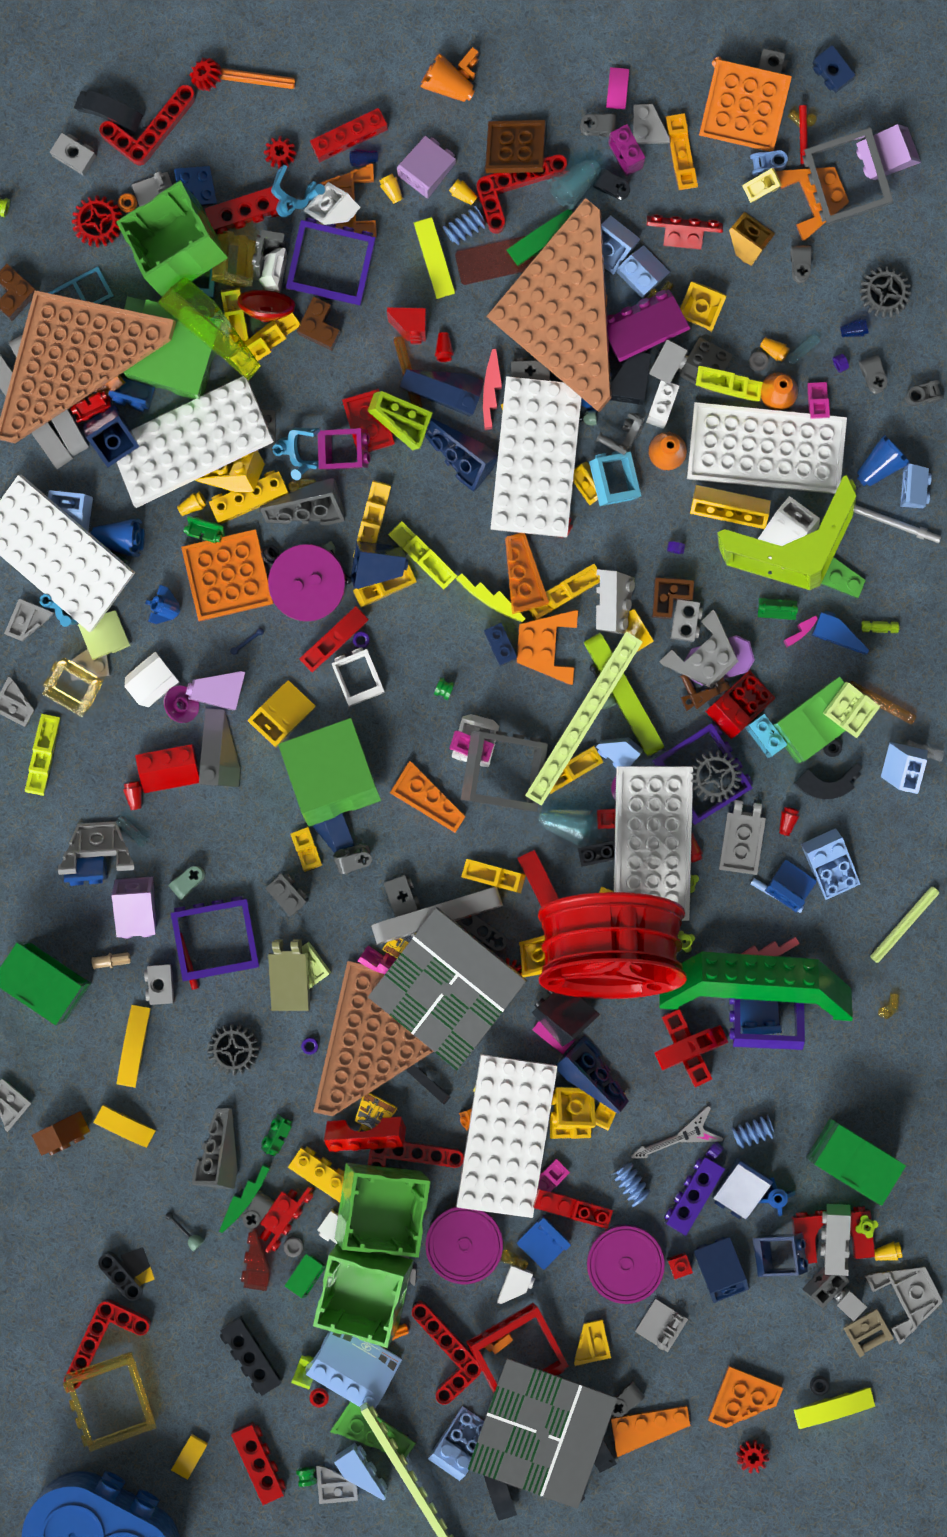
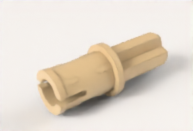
(111, 960)

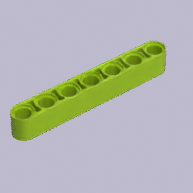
(626, 698)

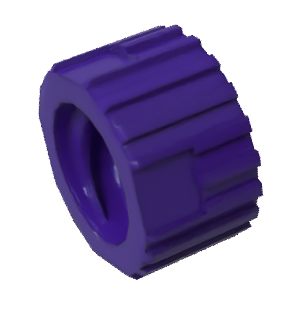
(840, 363)
(676, 547)
(358, 635)
(304, 1045)
(714, 1151)

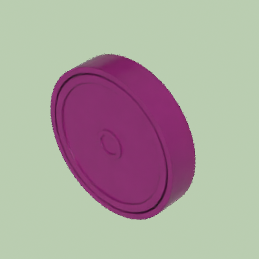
(307, 582)
(464, 1245)
(625, 1264)

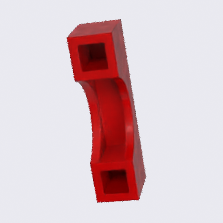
(678, 1031)
(387, 1134)

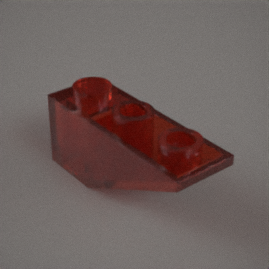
(258, 1268)

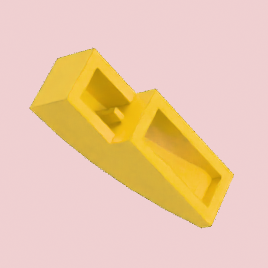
(234, 313)
(380, 590)
(577, 767)
(493, 876)
(124, 1126)

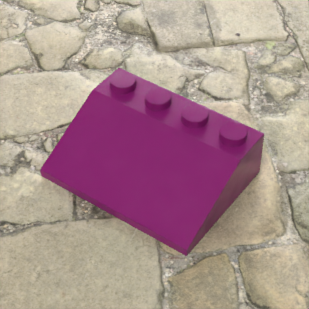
(645, 325)

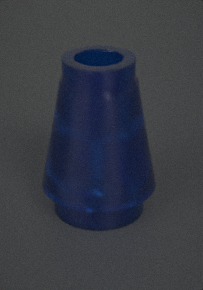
(362, 157)
(855, 328)

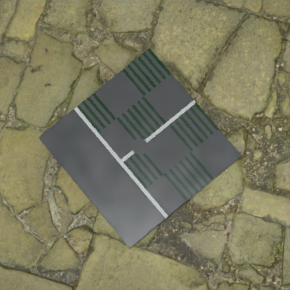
(447, 988)
(542, 1433)

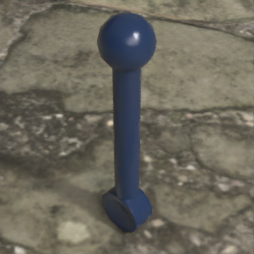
(234, 651)

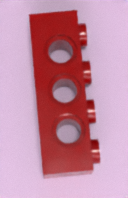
(349, 135)
(234, 207)
(266, 1492)

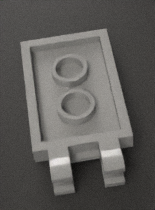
(742, 840)

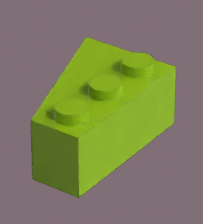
(401, 418)

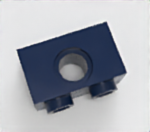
(832, 58)
(500, 644)

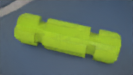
(880, 627)

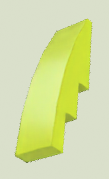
(434, 257)
(728, 383)
(422, 555)
(497, 602)
(42, 754)
(834, 1408)

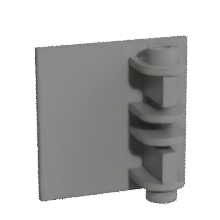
(150, 188)
(661, 1325)

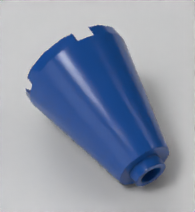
(881, 462)
(121, 537)

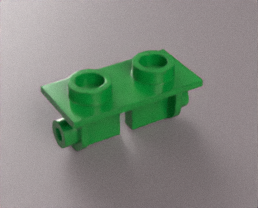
(212, 532)
(777, 609)
(279, 1127)

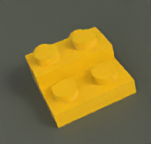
(572, 1109)

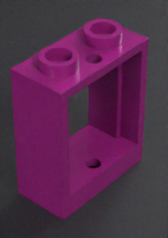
(623, 143)
(325, 449)

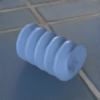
(465, 226)
(753, 1132)
(631, 1183)

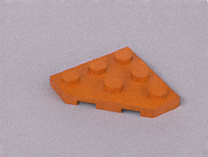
(742, 1397)

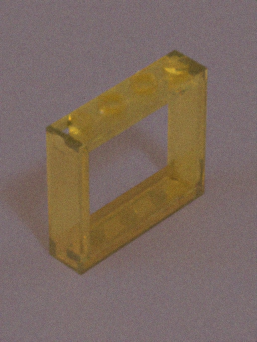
(97, 1369)

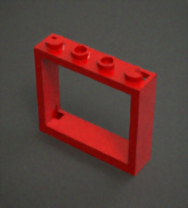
(505, 1327)

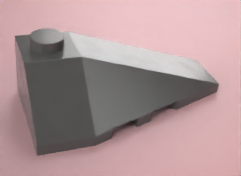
(313, 502)
(218, 754)
(218, 1161)

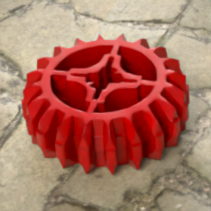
(90, 223)

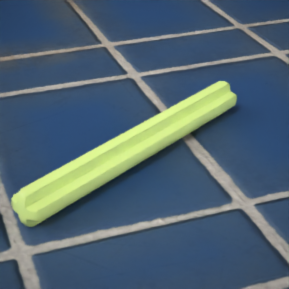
(904, 924)

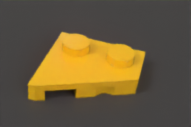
(592, 1343)

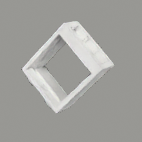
(662, 404)
(342, 660)

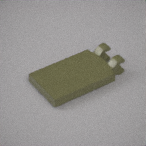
(289, 977)

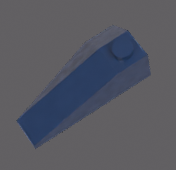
(448, 389)
(467, 456)
(335, 833)
(587, 1072)

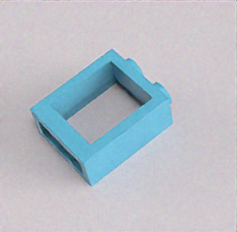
(600, 481)
(763, 735)

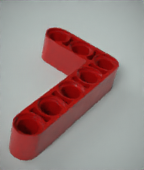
(152, 130)
(514, 183)
(425, 1158)
(97, 1336)
(449, 1349)

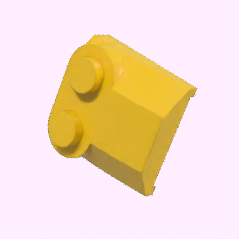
(702, 305)
(532, 956)

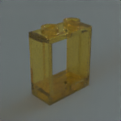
(244, 272)
(65, 700)

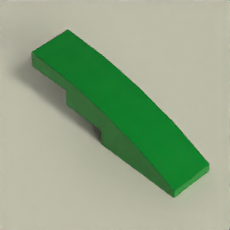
(538, 239)
(240, 1203)

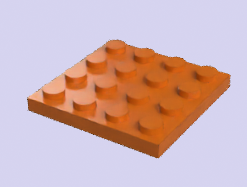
(745, 105)
(227, 575)

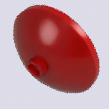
(266, 305)

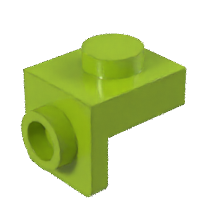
(300, 1377)

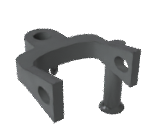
(634, 430)

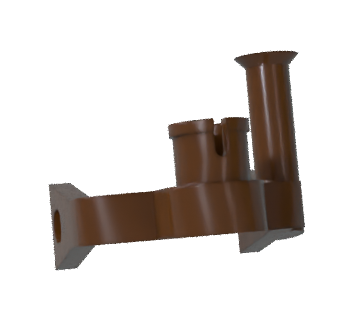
(704, 695)

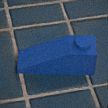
(836, 632)

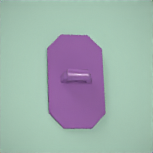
(744, 655)

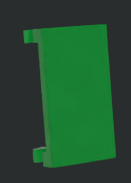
(305, 1276)

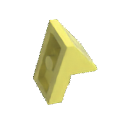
(762, 185)

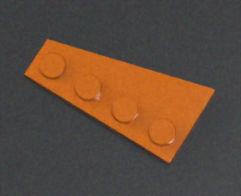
(524, 579)
(424, 796)
(644, 1428)

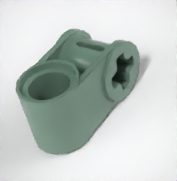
(185, 884)

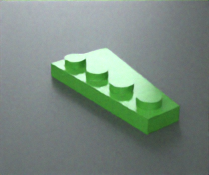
(843, 579)
(355, 1427)

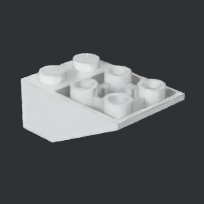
(789, 524)

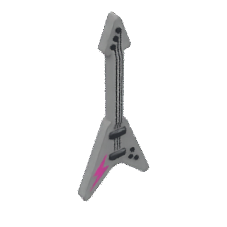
(690, 1133)

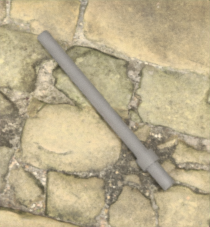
(920, 532)

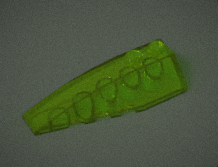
(208, 323)

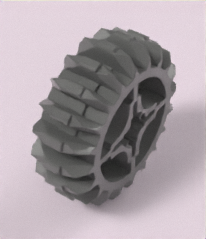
(891, 276)
(730, 768)
(233, 1058)

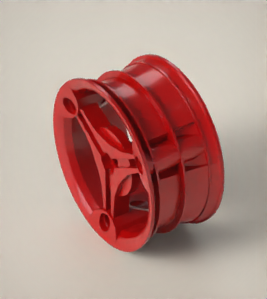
(611, 945)

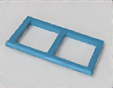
(73, 281)

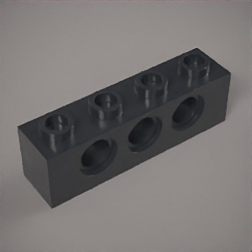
(239, 1328)

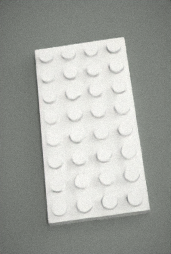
(194, 441)
(766, 448)
(536, 457)
(59, 554)
(654, 832)
(506, 1136)

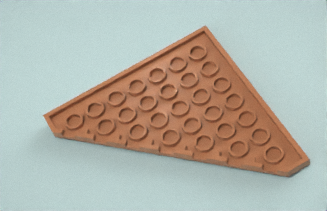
(561, 307)
(71, 352)
(364, 1045)

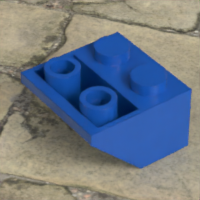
(88, 869)

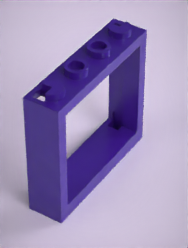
(347, 232)
(724, 747)
(201, 908)
(767, 1041)

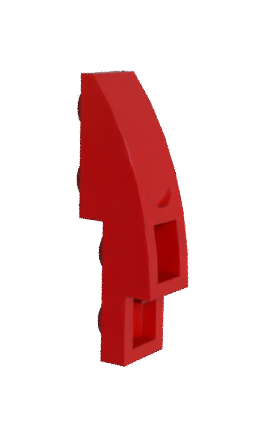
(334, 639)
(691, 1047)
(572, 1208)

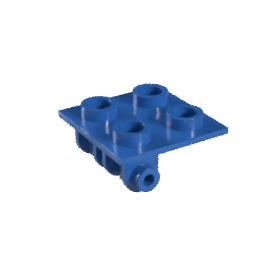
(198, 182)

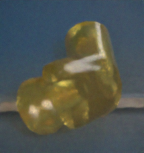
(794, 116)
(667, 285)
(298, 484)
(890, 1009)
(513, 1259)

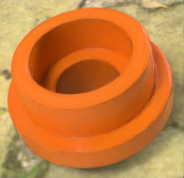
(127, 196)

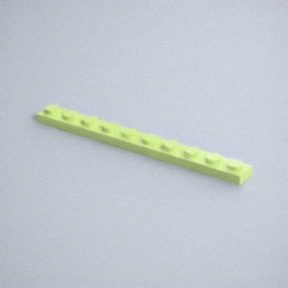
(583, 718)
(408, 1477)

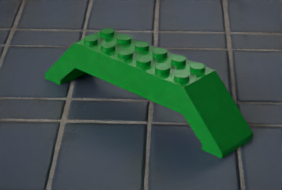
(762, 979)

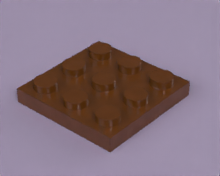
(515, 146)

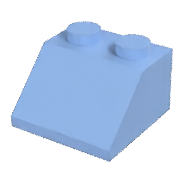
(617, 243)
(642, 271)
(914, 486)

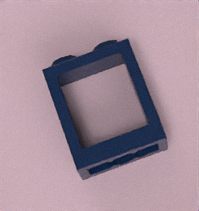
(764, 1257)

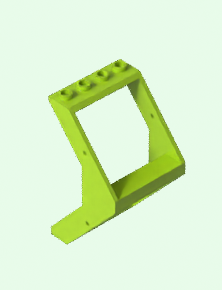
(803, 559)

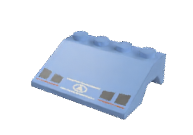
(354, 1368)

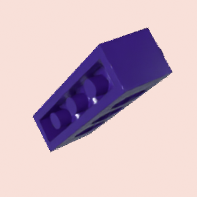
(684, 1223)

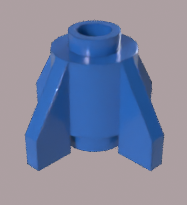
(165, 607)
(774, 1191)

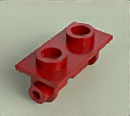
(99, 403)

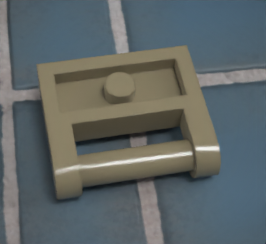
(863, 1328)

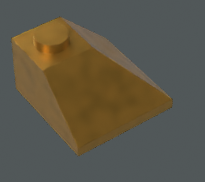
(749, 238)

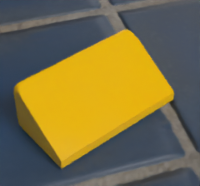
(584, 482)
(638, 630)

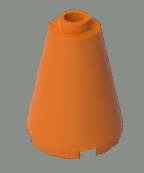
(447, 80)
(779, 391)
(665, 457)

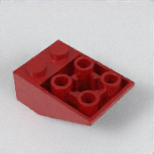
(740, 704)

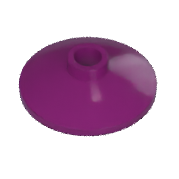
(188, 708)

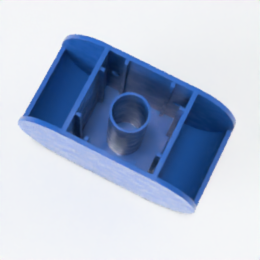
(96, 1507)

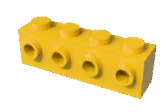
(236, 504)
(730, 507)
(318, 1172)

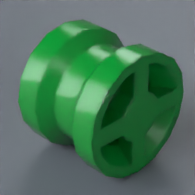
(444, 688)
(306, 1476)

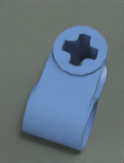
(767, 161)

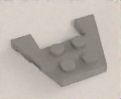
(710, 660)
(95, 841)
(915, 1293)

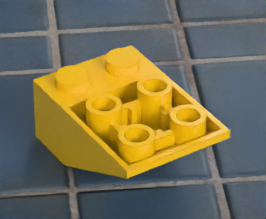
(238, 475)
(281, 713)

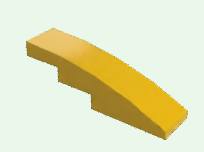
(271, 335)
(374, 512)
(568, 590)
(133, 1046)

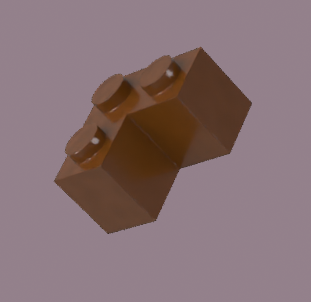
(18, 292)
(314, 326)
(668, 590)
(59, 1135)

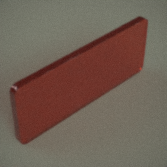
(488, 262)

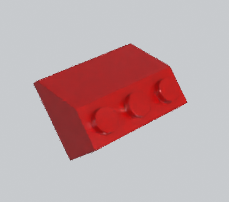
(409, 323)
(167, 768)

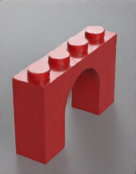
(810, 1225)

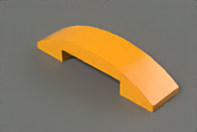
(681, 152)

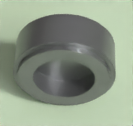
(758, 361)
(293, 1247)

